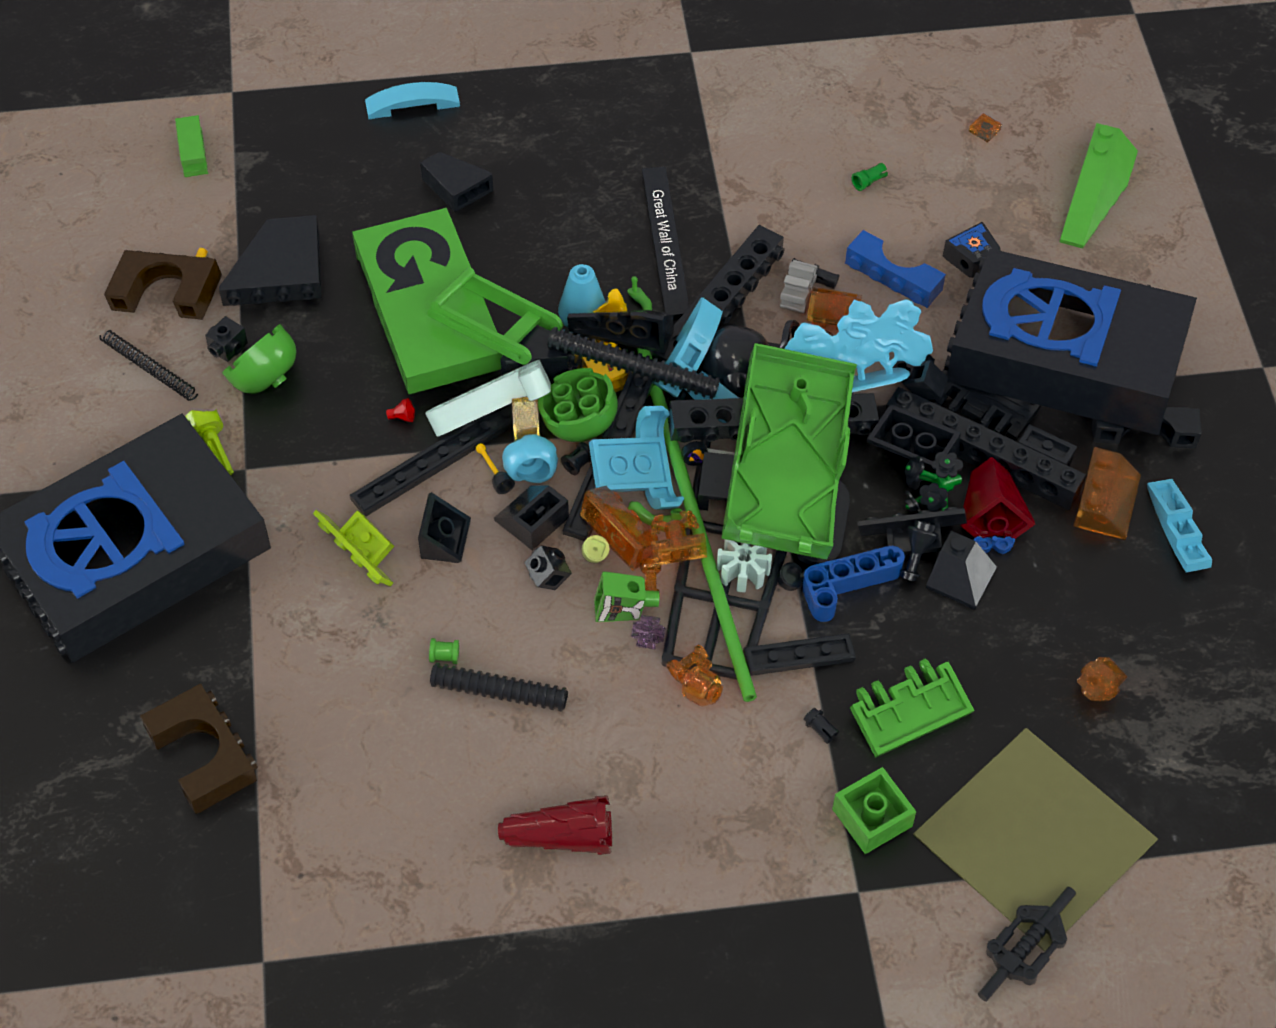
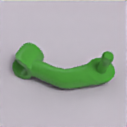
(638, 295)
(647, 517)

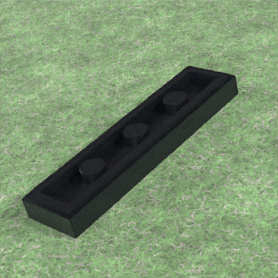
(799, 654)

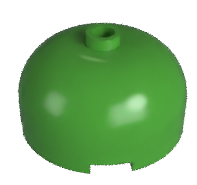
(263, 363)
(579, 405)

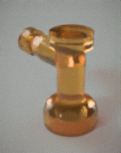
(647, 567)
(698, 657)

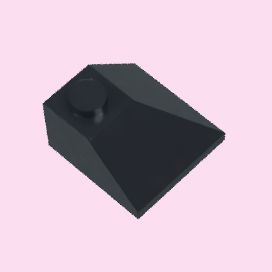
(961, 571)

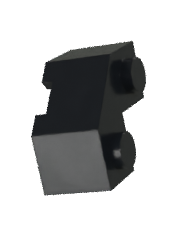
(925, 379)

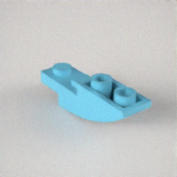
(693, 340)

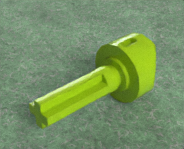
(208, 425)

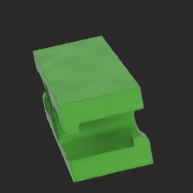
(191, 146)

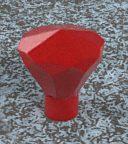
(403, 411)

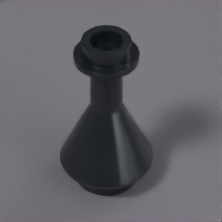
(920, 537)

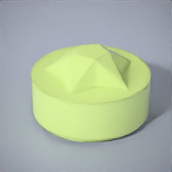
(595, 549)

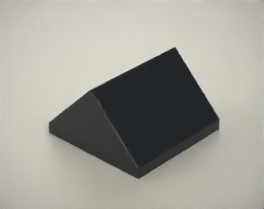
(442, 531)

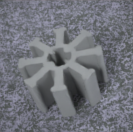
(798, 286)

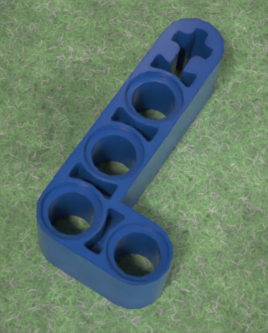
(883, 566)

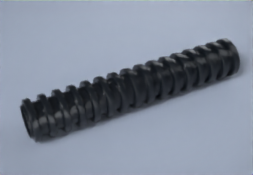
(499, 687)

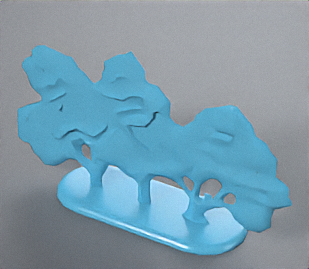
(868, 340)

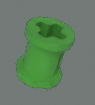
(444, 651)

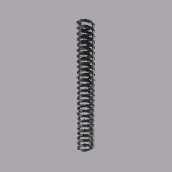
(145, 368)

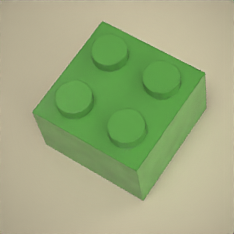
(874, 810)

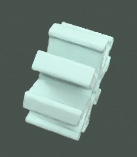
(744, 564)

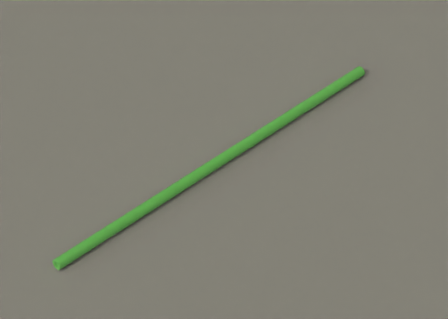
(708, 563)

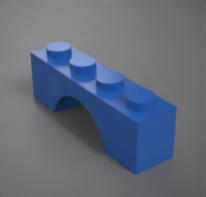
(917, 283)

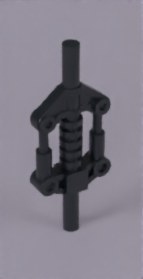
(1010, 963)

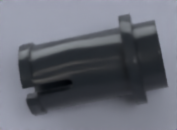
(820, 725)

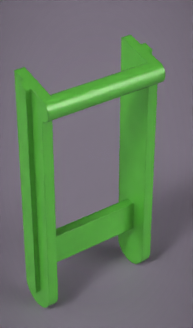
(504, 344)

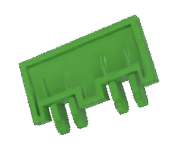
(913, 707)

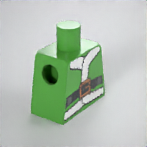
(622, 597)

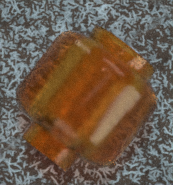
(701, 686)

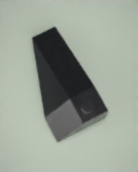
(634, 328)

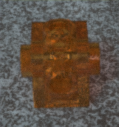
(1101, 679)

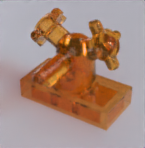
(677, 545)

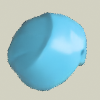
(530, 459)

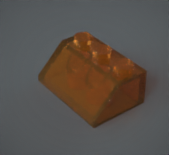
(1108, 494)
(618, 525)

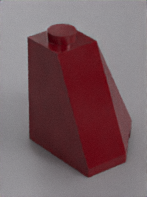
(995, 503)

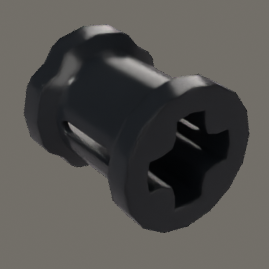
(576, 458)

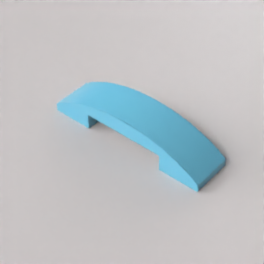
(411, 95)

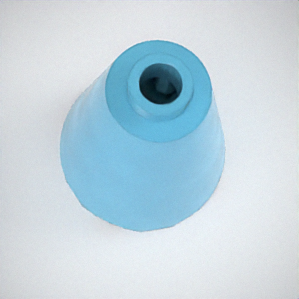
(580, 293)

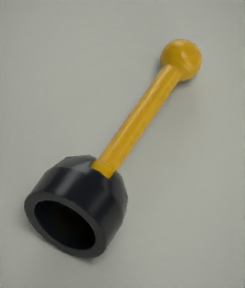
(501, 480)

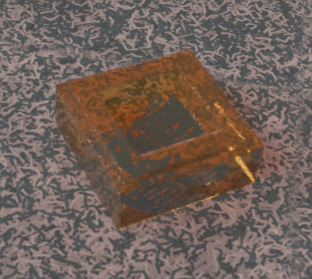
(985, 127)

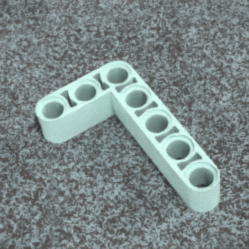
(525, 381)

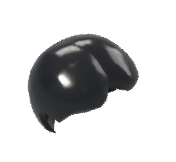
(730, 356)

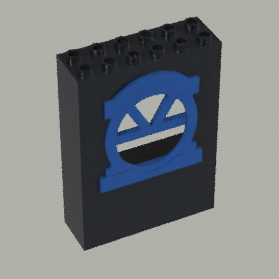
(1110, 374)
(192, 535)

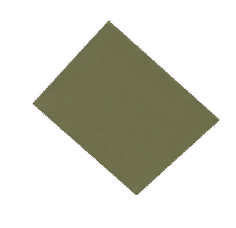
(1033, 830)

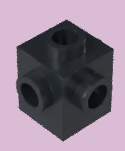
(226, 339)
(547, 567)

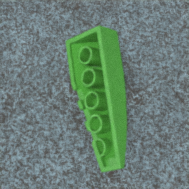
(1099, 184)

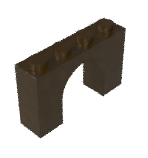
(141, 269)
(193, 713)

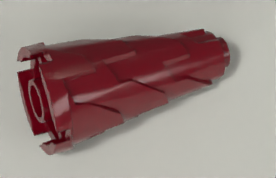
(571, 826)

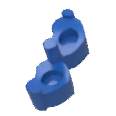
(1001, 545)

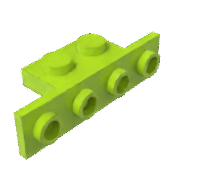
(362, 540)

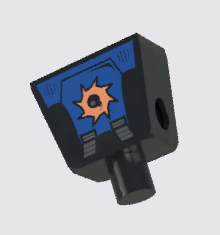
(969, 247)

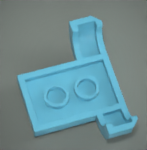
(638, 461)

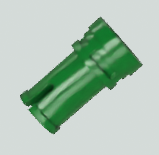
(865, 178)

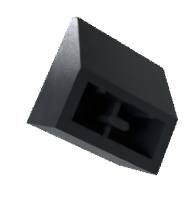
(534, 514)

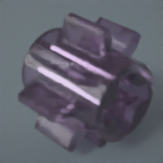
(648, 632)

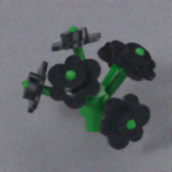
(944, 480)

